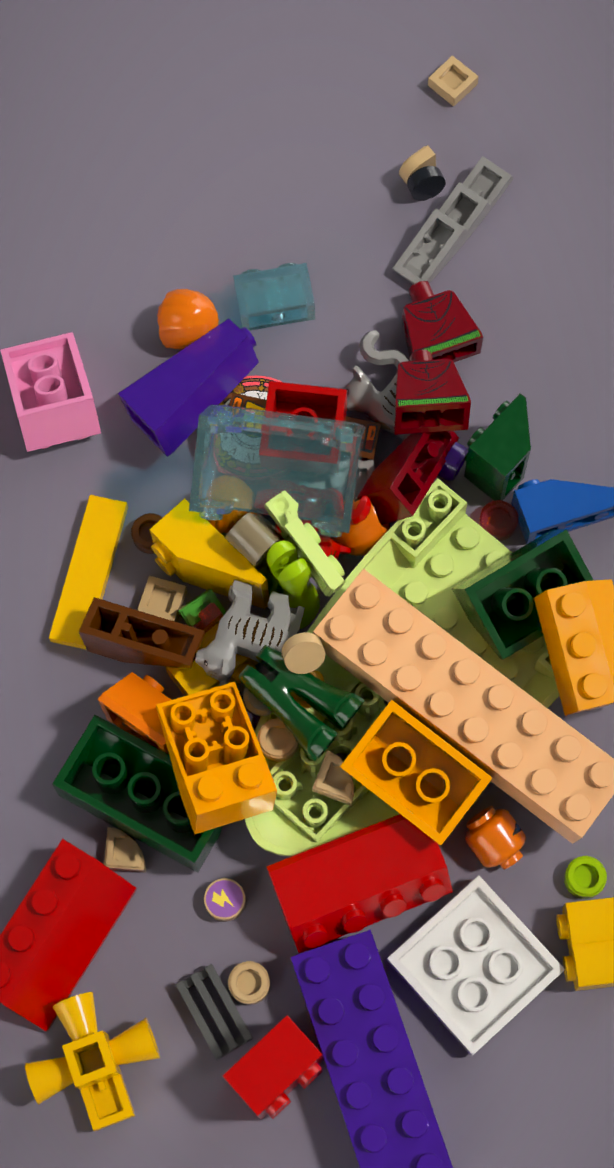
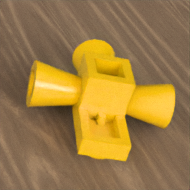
(93, 1062)

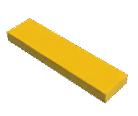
(88, 567)

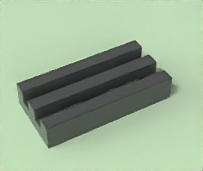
(197, 980)

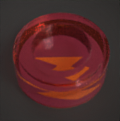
(499, 519)

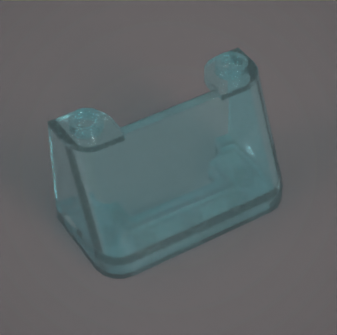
(256, 454)

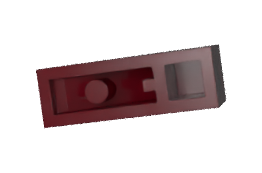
(407, 475)

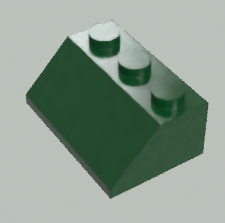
(502, 595)

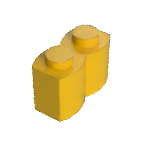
(590, 942)

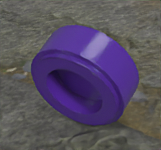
(454, 462)

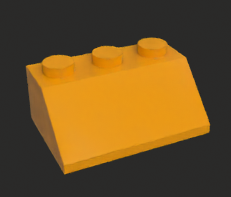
(580, 642)
(416, 772)

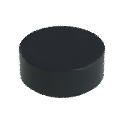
(426, 183)

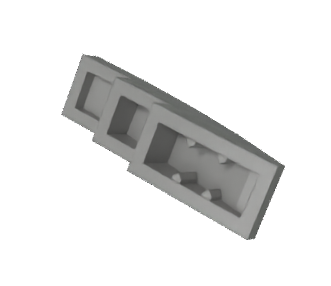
(453, 223)

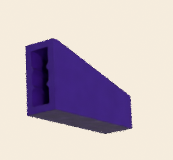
(177, 391)

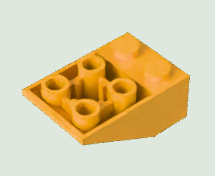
(216, 758)

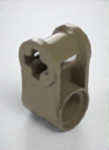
(253, 537)

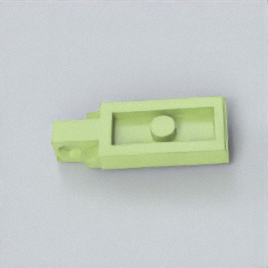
(324, 570)

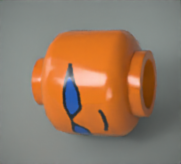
(495, 838)

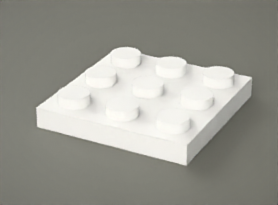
(475, 965)

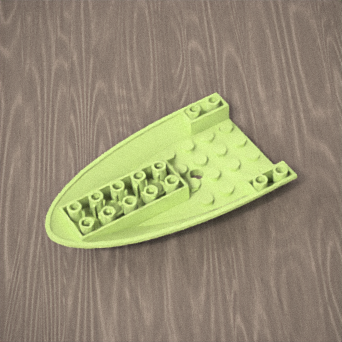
(420, 563)

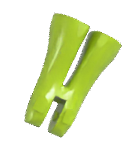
(291, 577)

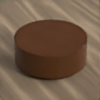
(141, 532)

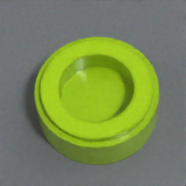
(585, 877)

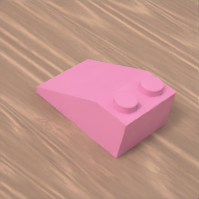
(50, 392)

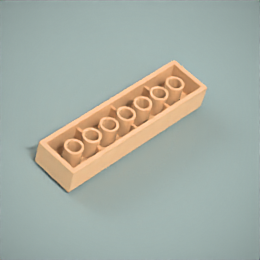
(469, 705)

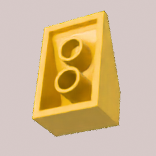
(203, 555)

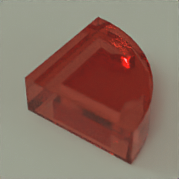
(209, 617)

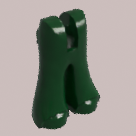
(331, 702)

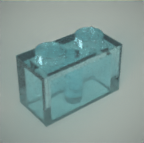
(274, 296)

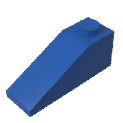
(560, 506)

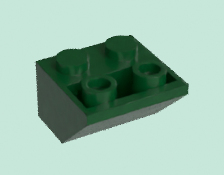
(501, 452)

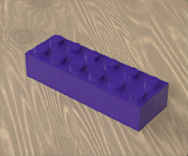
(369, 1056)

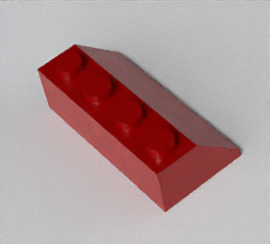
(358, 881)
(58, 932)

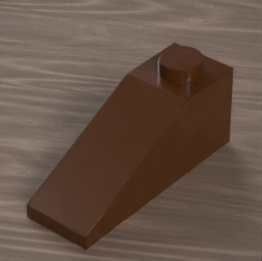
(138, 636)

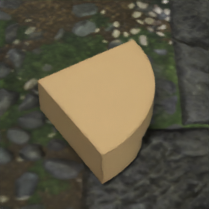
(333, 780)
(123, 852)

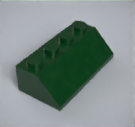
(133, 791)

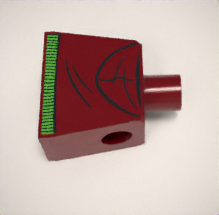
(439, 324)
(430, 396)

